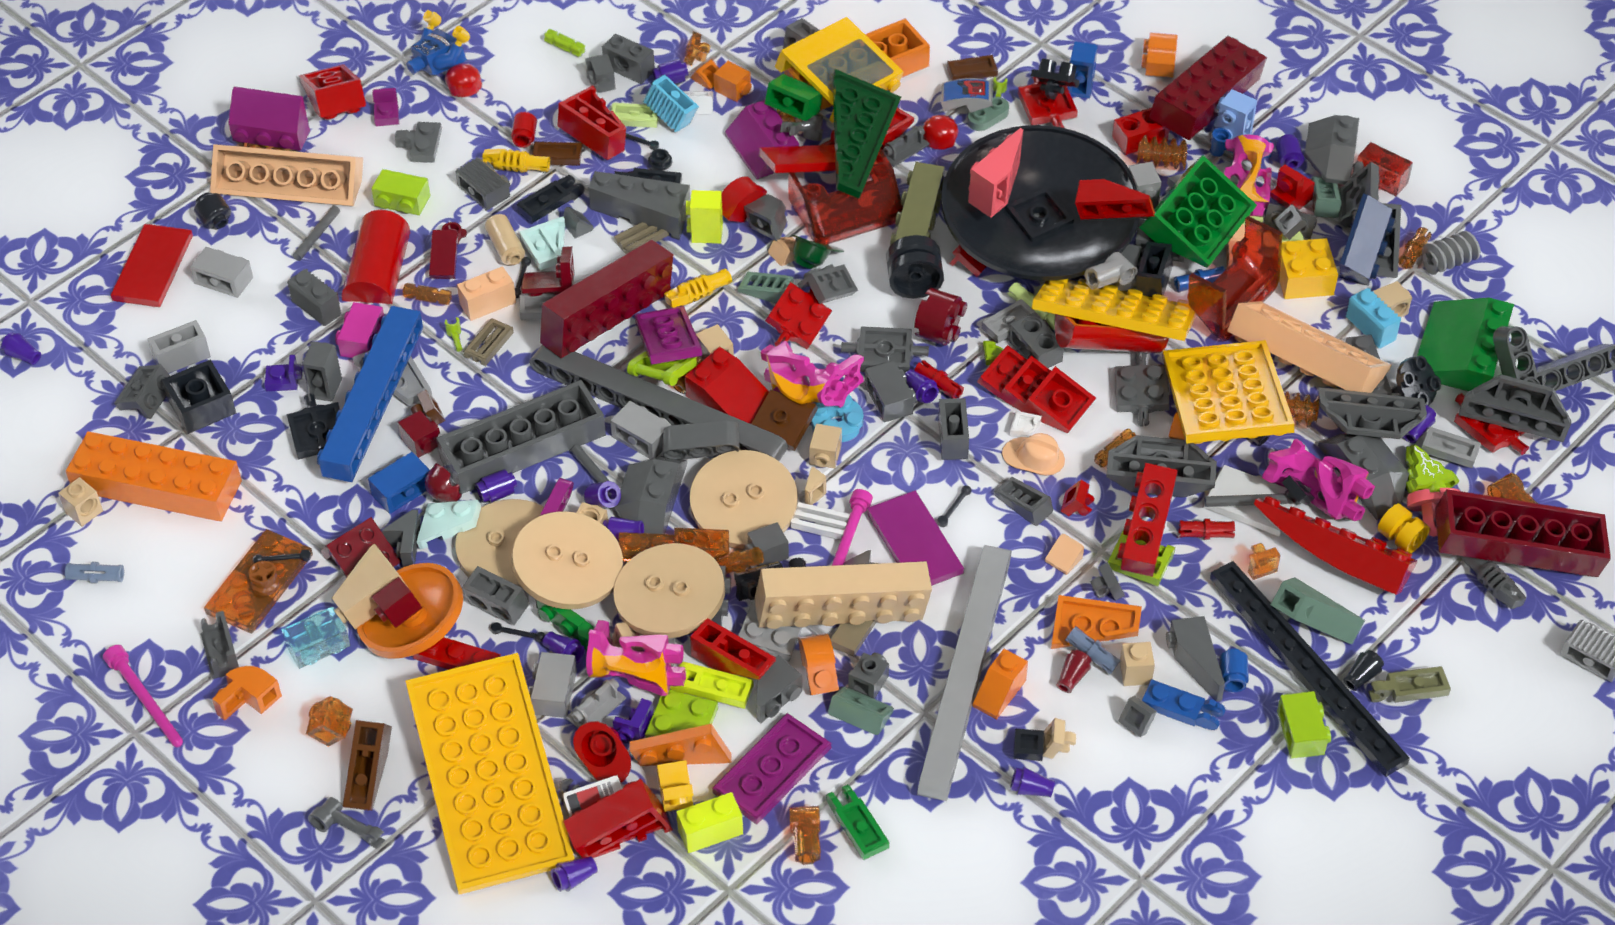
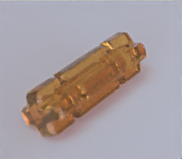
(427, 293)
(1101, 457)

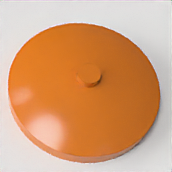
(441, 606)

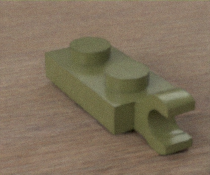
(1411, 685)

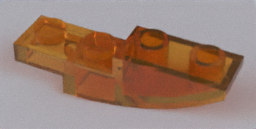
(710, 540)

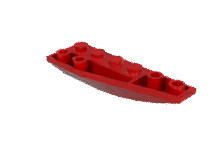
(1342, 548)

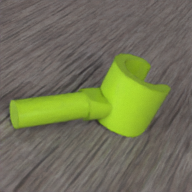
(999, 87)
(454, 331)

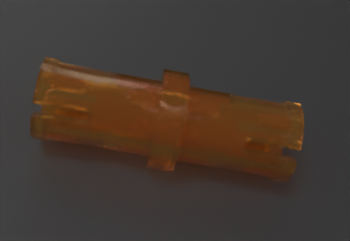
(1414, 248)
(746, 559)

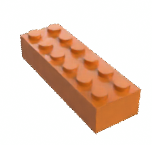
(899, 42)
(156, 475)

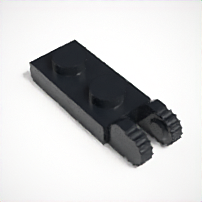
(550, 198)

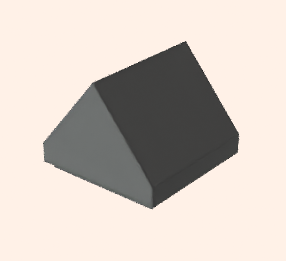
(576, 222)

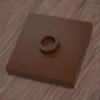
(785, 417)

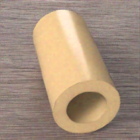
(504, 239)

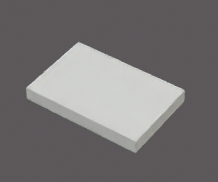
(1240, 483)

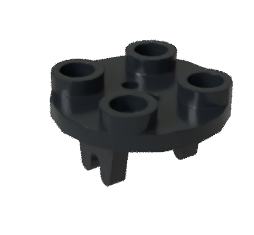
(1417, 379)

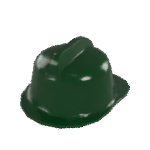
(811, 253)

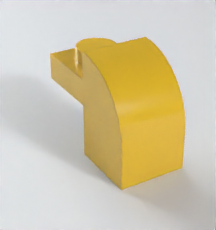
(675, 785)

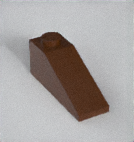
(366, 764)

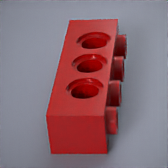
(1143, 558)

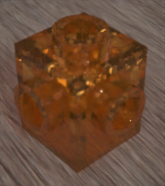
(329, 721)

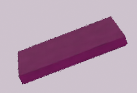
(668, 335)
(915, 536)
(772, 767)

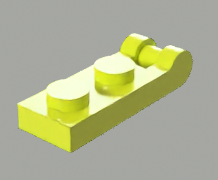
(715, 685)

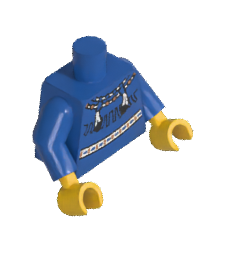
(437, 49)

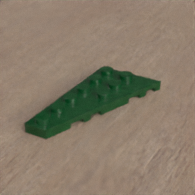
(860, 126)

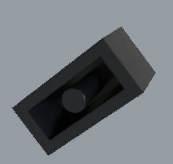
(1155, 269)

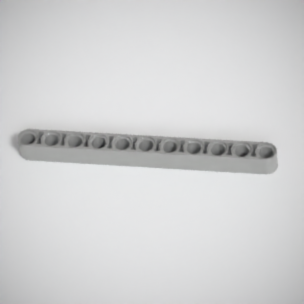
(964, 674)

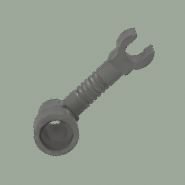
(811, 128)
(330, 813)

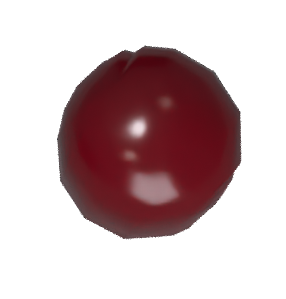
(439, 487)

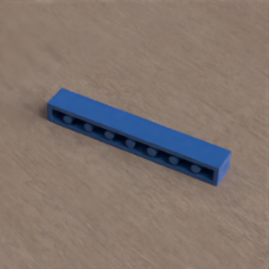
(370, 394)

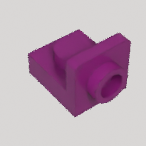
(385, 107)

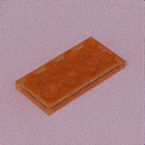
(236, 597)

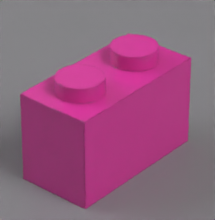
(359, 329)

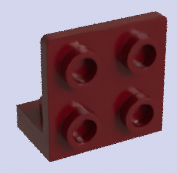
(551, 281)
(352, 546)

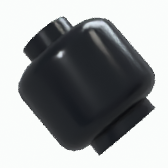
(212, 210)

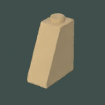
(364, 581)

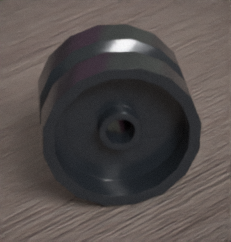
(914, 266)

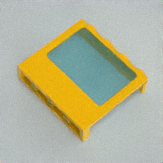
(840, 48)

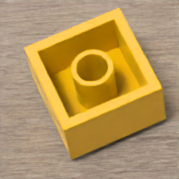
(1307, 269)

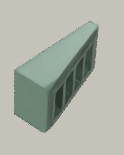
(1326, 200)
(777, 284)

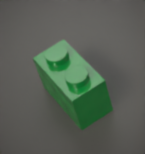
(793, 97)

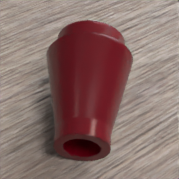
(1074, 669)

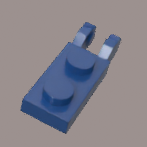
(1183, 705)

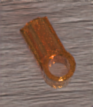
(1509, 487)
(805, 831)

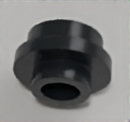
(660, 159)

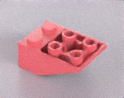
(995, 175)

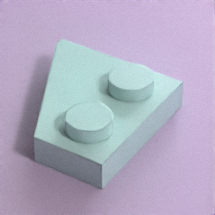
(545, 242)
(447, 520)

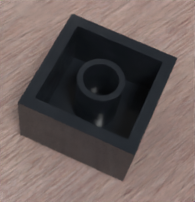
(199, 396)

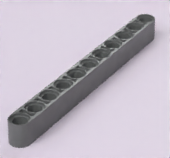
(620, 388)

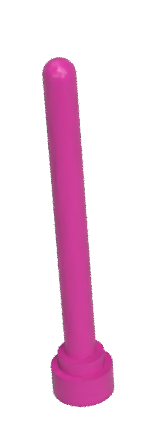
(859, 502)
(117, 659)

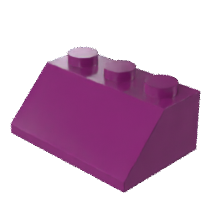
(268, 118)
(756, 128)

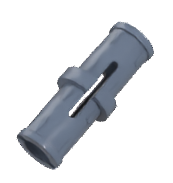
(112, 572)
(1093, 649)

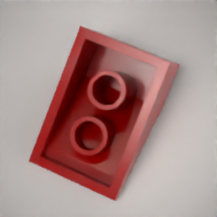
(333, 91)
(726, 385)

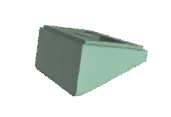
(860, 710)

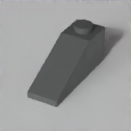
(1390, 260)
(1196, 653)

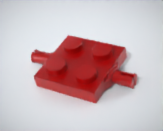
(1044, 110)
(798, 316)
(1488, 434)

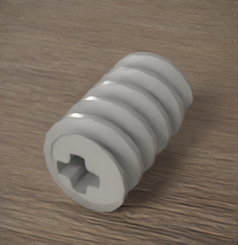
(1450, 252)

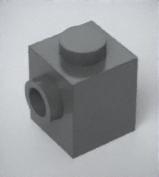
(771, 542)

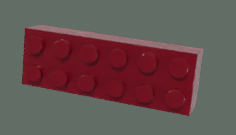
(1193, 96)
(606, 298)
(1522, 533)

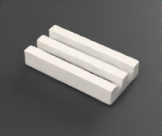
(821, 517)

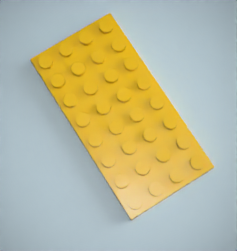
(489, 773)

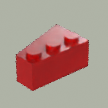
(592, 123)
(617, 819)

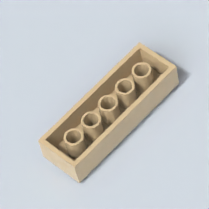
(842, 594)

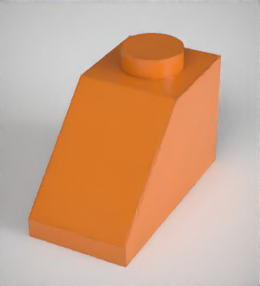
(1001, 683)

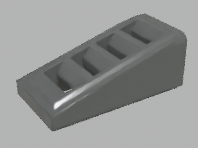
(1036, 511)

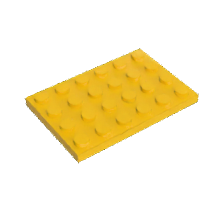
(1116, 307)
(1227, 392)

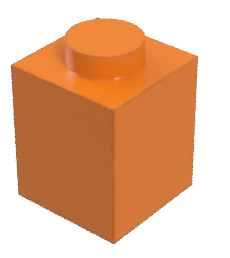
(732, 81)

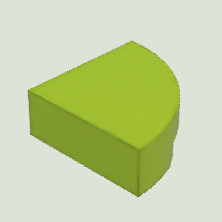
(991, 351)

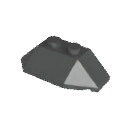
(1332, 147)
(1518, 407)
(1371, 412)
(1194, 466)
(1383, 466)
(651, 492)

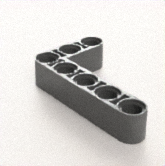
(1555, 371)

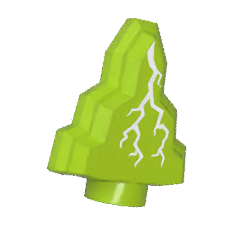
(1426, 472)

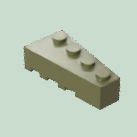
(920, 201)

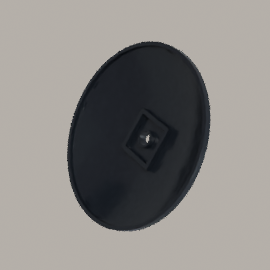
(1048, 184)

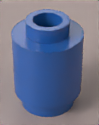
(1234, 670)

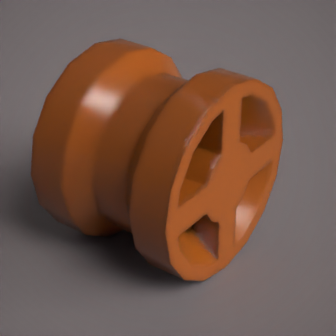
(266, 571)

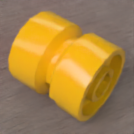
(1407, 531)

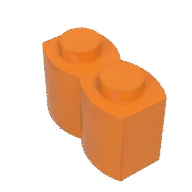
(1160, 54)

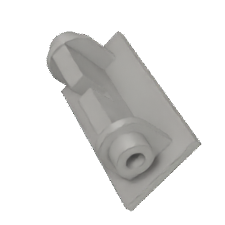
(598, 704)

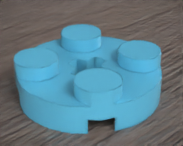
(851, 416)

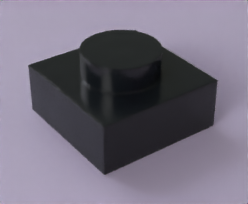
(1297, 491)
(1028, 744)

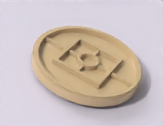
(743, 494)
(494, 536)
(566, 560)
(669, 590)

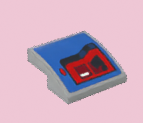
(970, 91)

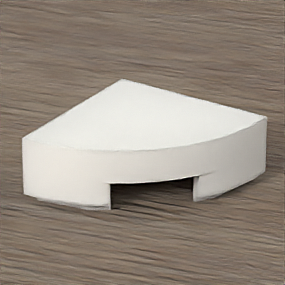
(1024, 424)

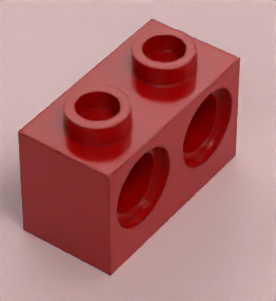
(1131, 128)

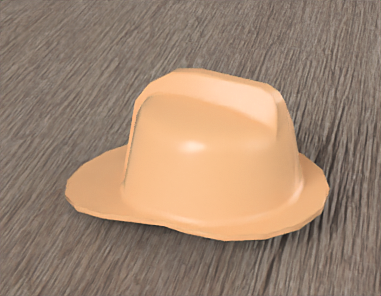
(1034, 454)

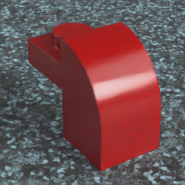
(1292, 188)
(739, 194)

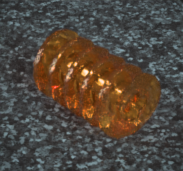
(1162, 152)
(1303, 409)

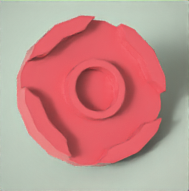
(1426, 502)

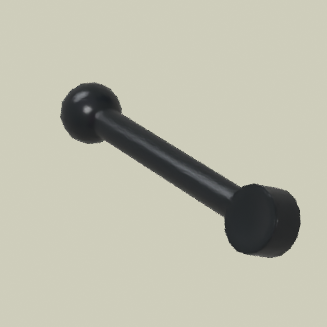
(652, 144)
(526, 261)
(943, 520)
(304, 555)
(497, 628)

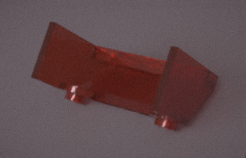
(842, 216)
(1248, 279)

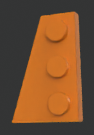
(1095, 618)
(694, 745)

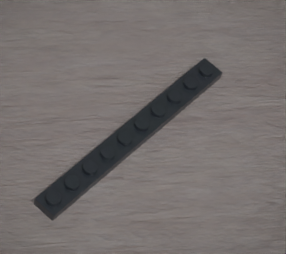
(1310, 669)

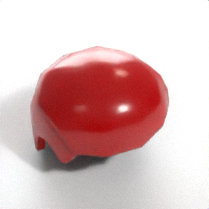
(463, 80)
(940, 132)

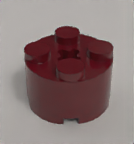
(940, 317)

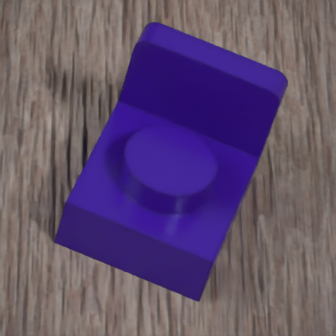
(283, 376)
(638, 722)

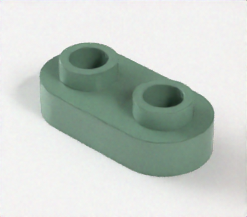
(988, 117)

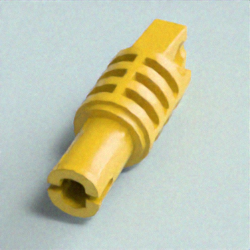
(515, 160)
(697, 288)

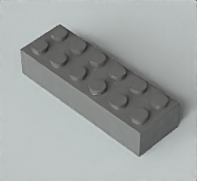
(522, 435)

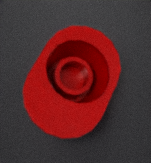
(602, 751)

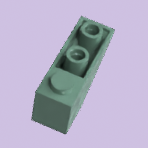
(1317, 610)

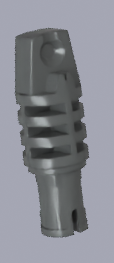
(1496, 582)

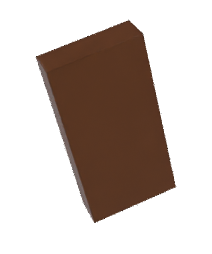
(974, 67)
(559, 152)

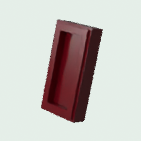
(443, 254)

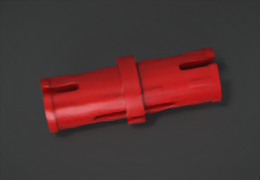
(941, 378)
(1207, 529)

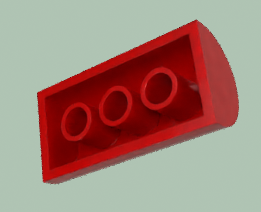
(377, 258)
(1089, 335)

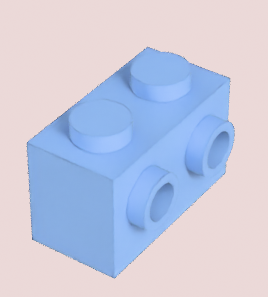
(1236, 113)

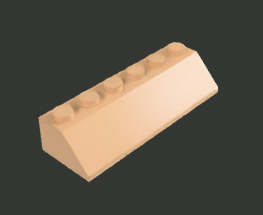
(285, 175)
(1308, 347)

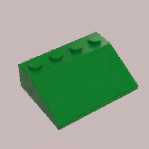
(1199, 213)
(1461, 340)

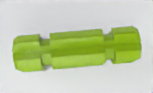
(564, 42)

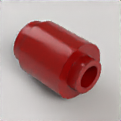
(523, 129)

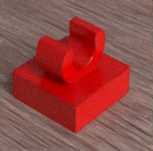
(1077, 499)

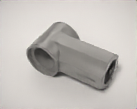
(1115, 269)

